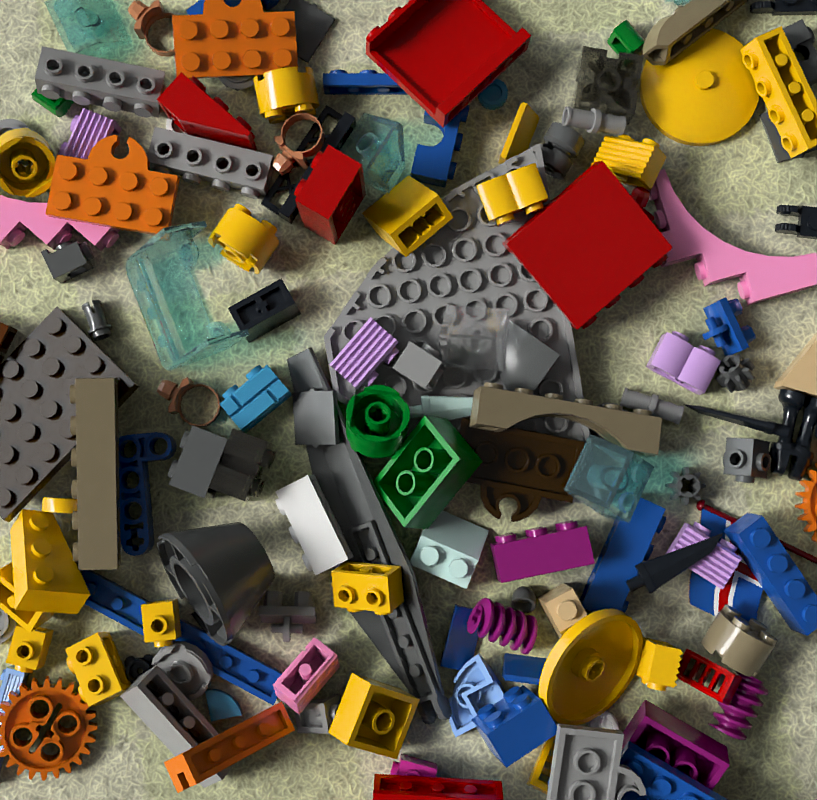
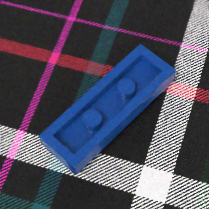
(363, 83)

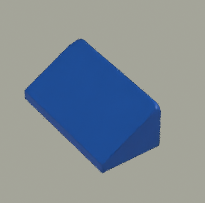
(459, 643)
(522, 668)

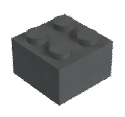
(197, 462)

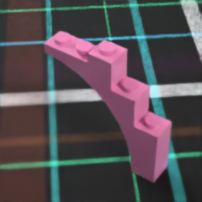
(20, 215)
(717, 261)

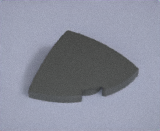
(526, 359)

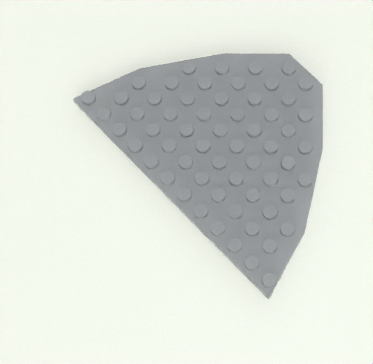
(461, 268)

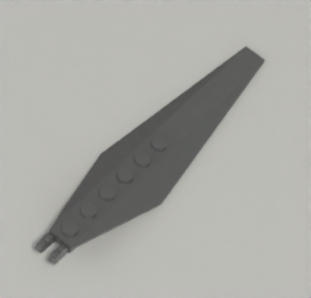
(361, 515)

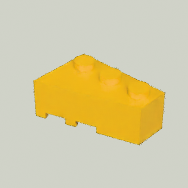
(44, 566)

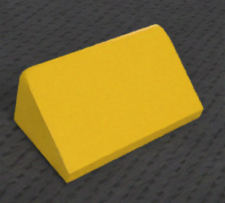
(520, 132)

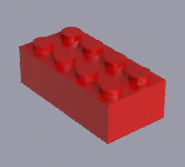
(330, 193)

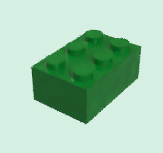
(426, 472)

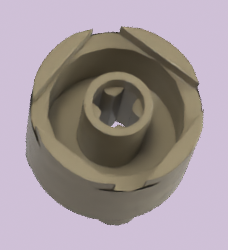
(739, 642)

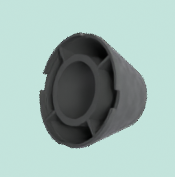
(219, 573)

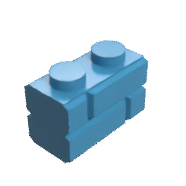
(255, 398)

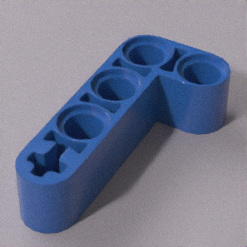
(141, 493)

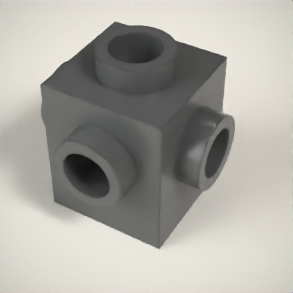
(746, 459)

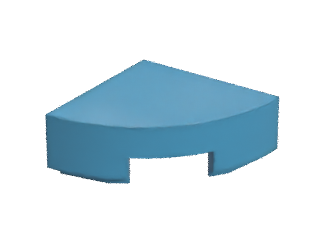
(221, 705)

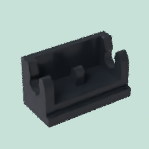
(264, 310)

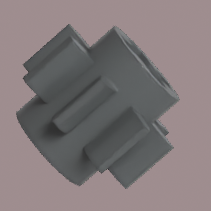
(735, 373)
(694, 486)

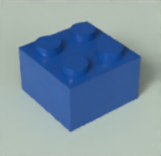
(514, 725)

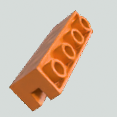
(229, 747)

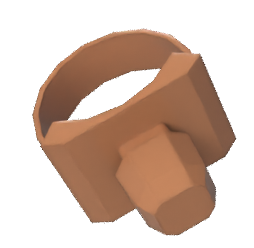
(145, 18)
(284, 162)
(170, 391)

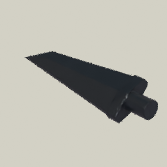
(766, 426)
(664, 568)

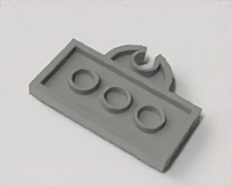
(589, 765)

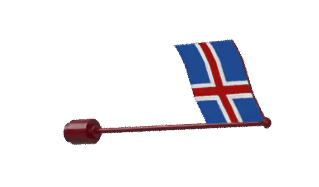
(742, 588)

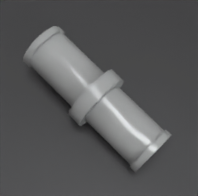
(593, 121)
(658, 407)

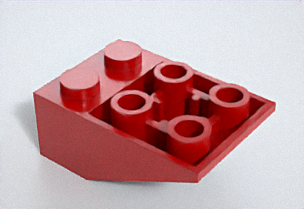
(203, 116)

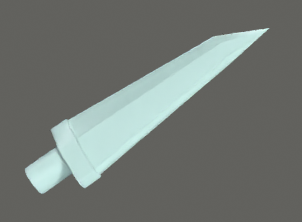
(442, 407)

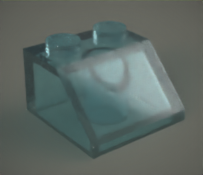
(88, 26)
(609, 479)

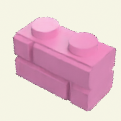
(306, 675)

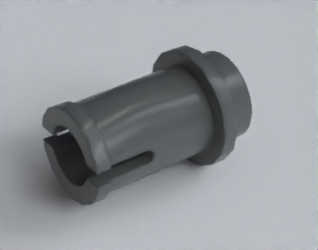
(97, 321)

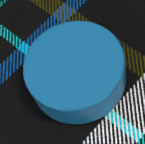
(494, 95)

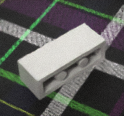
(313, 524)

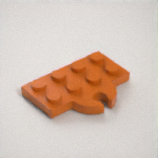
(234, 40)
(113, 190)

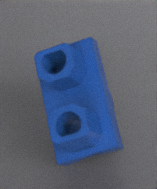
(725, 327)

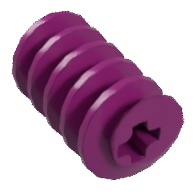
(503, 624)
(740, 707)

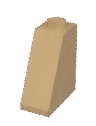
(802, 372)
(562, 608)

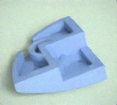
(474, 688)

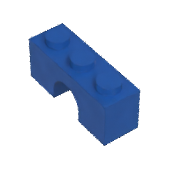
(434, 163)

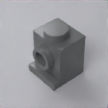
(68, 260)

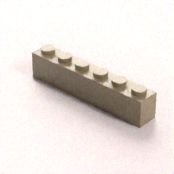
(97, 473)

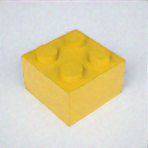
(373, 716)

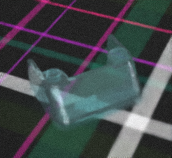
(171, 300)

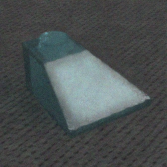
(380, 150)

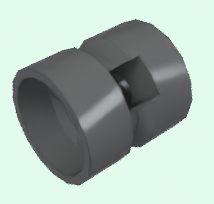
(559, 147)

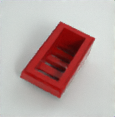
(728, 686)

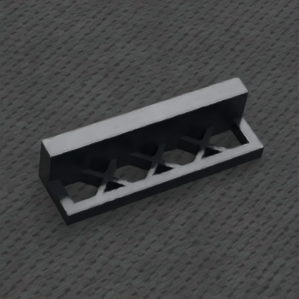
(335, 139)

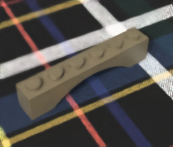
(500, 409)

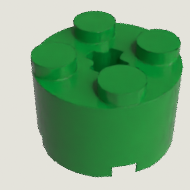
(377, 421)

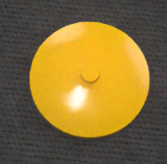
(701, 92)
(590, 666)

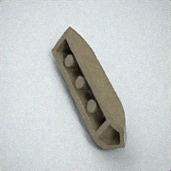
(684, 27)

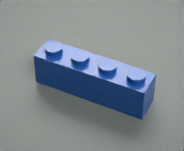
(623, 549)
(775, 572)

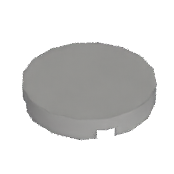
(185, 667)

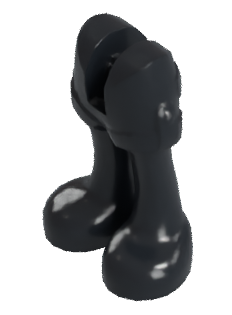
(784, 447)

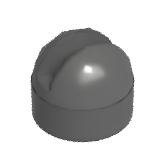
(524, 599)

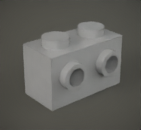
(420, 364)

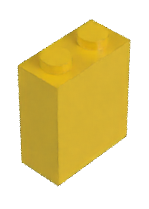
(401, 214)

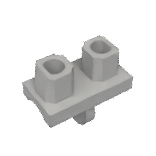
(275, 612)

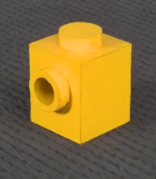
(161, 622)
(29, 650)

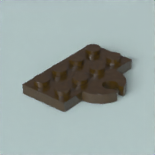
(521, 467)

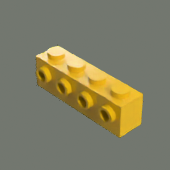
(783, 89)

